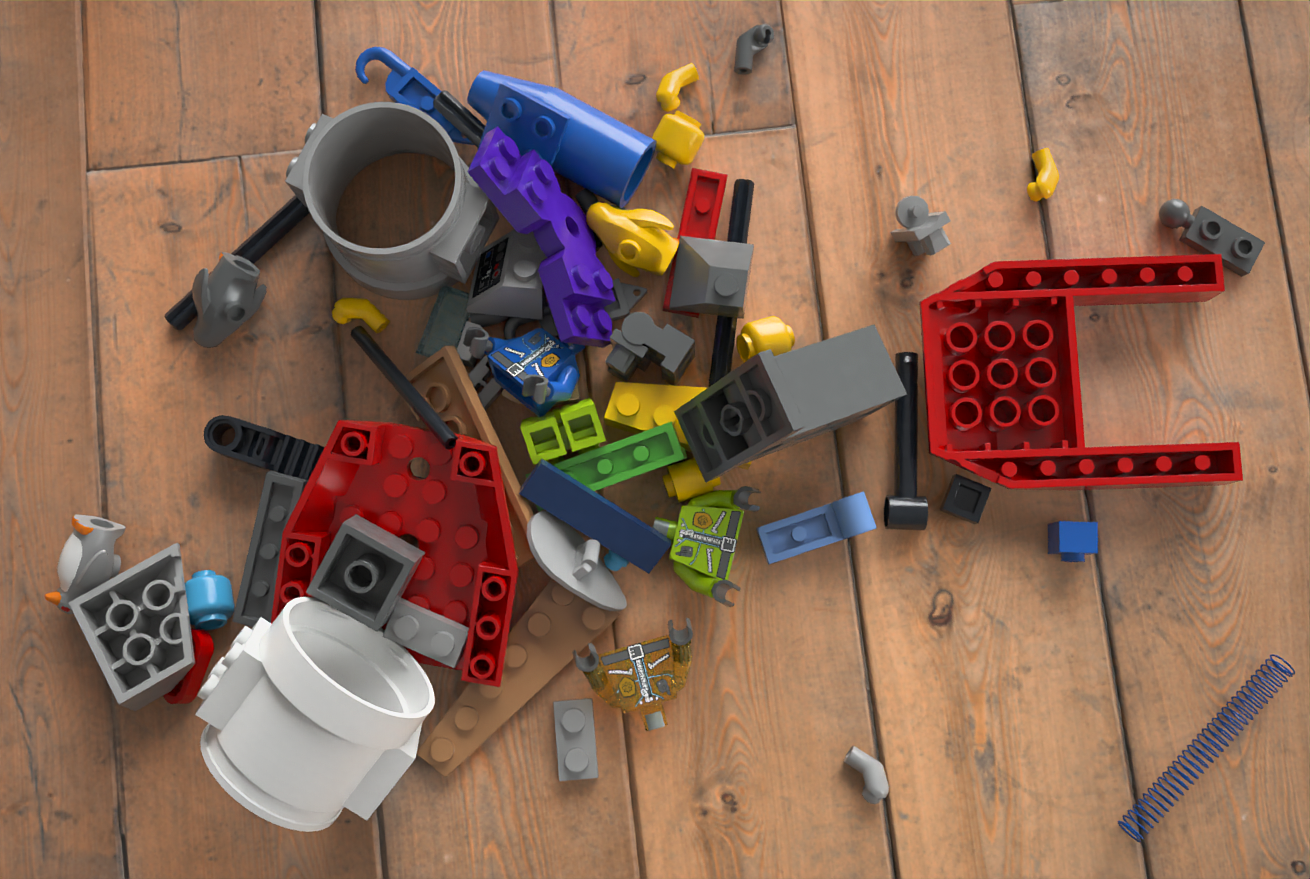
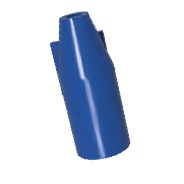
(566, 133)

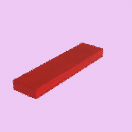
(699, 217)

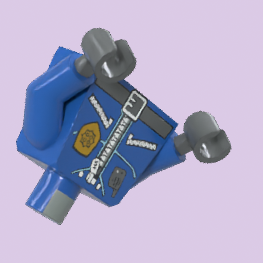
(529, 367)

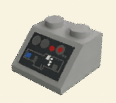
(509, 279)

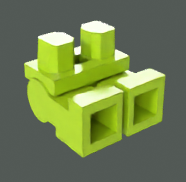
(563, 429)

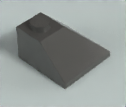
(711, 277)

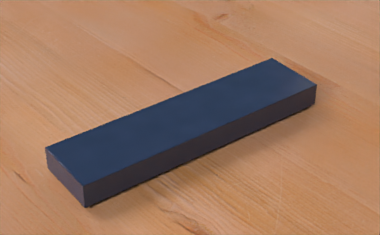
(595, 516)

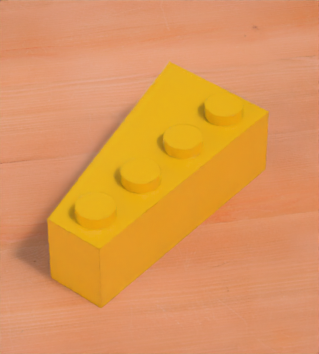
(647, 406)

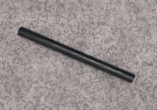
(404, 388)

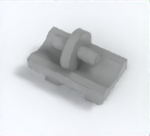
(922, 229)

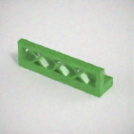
(624, 458)

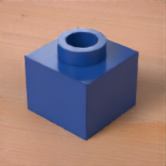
(1073, 540)

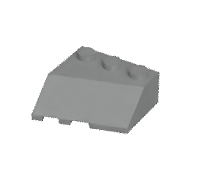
(140, 628)

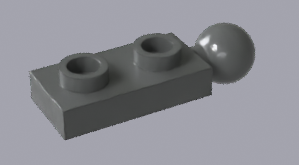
(1212, 235)

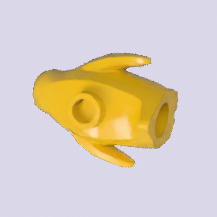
(633, 237)

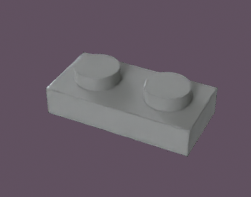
(427, 633)
(575, 739)

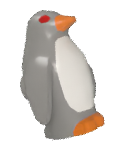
(86, 559)

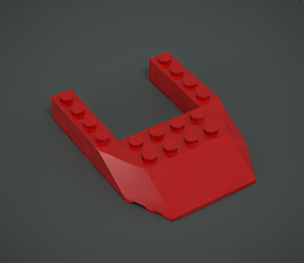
(1009, 376)

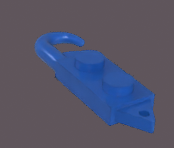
(408, 87)

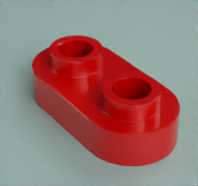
(190, 684)

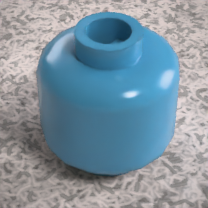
(209, 600)

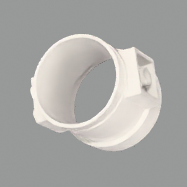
(312, 716)

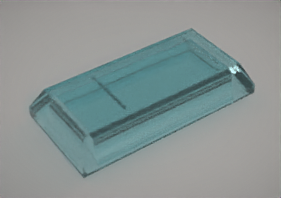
(445, 321)

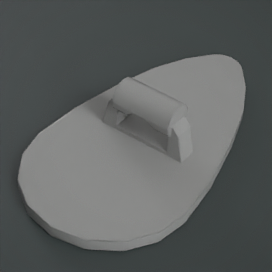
(573, 561)

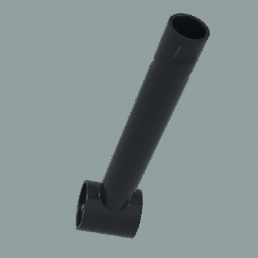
(905, 508)

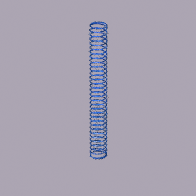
(1126, 824)

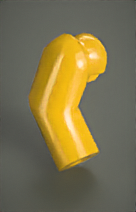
(1047, 176)

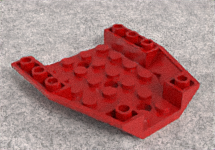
(453, 514)

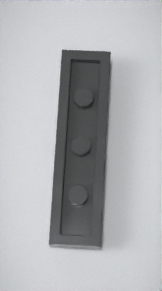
(260, 572)

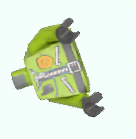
(707, 540)

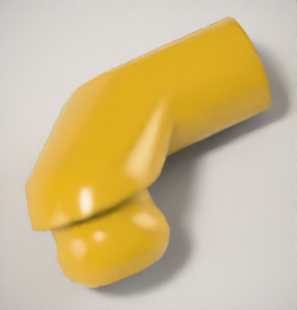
(671, 85)
(359, 308)

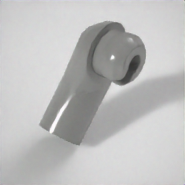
(873, 772)

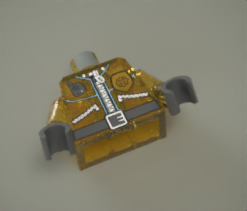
(641, 673)

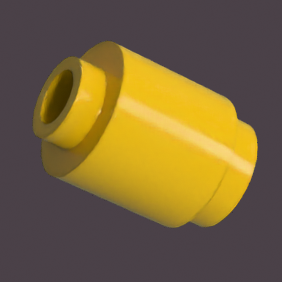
(686, 481)

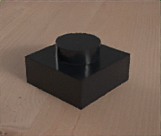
(965, 499)

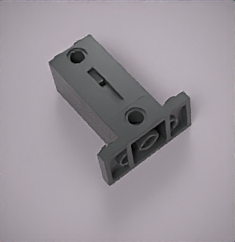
(788, 399)

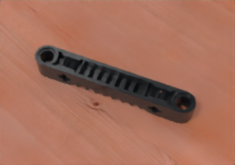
(263, 447)

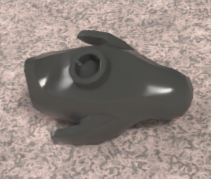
(225, 298)

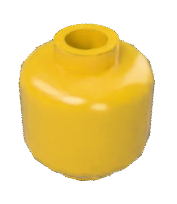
(677, 139)
(764, 335)

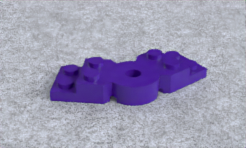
(532, 201)

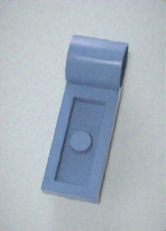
(816, 528)

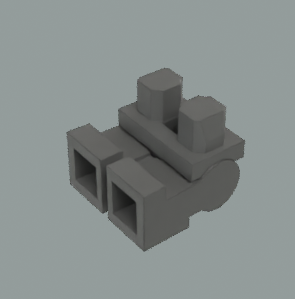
(645, 342)

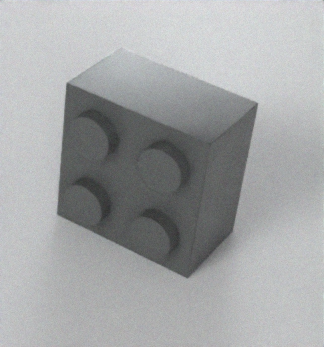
(365, 572)

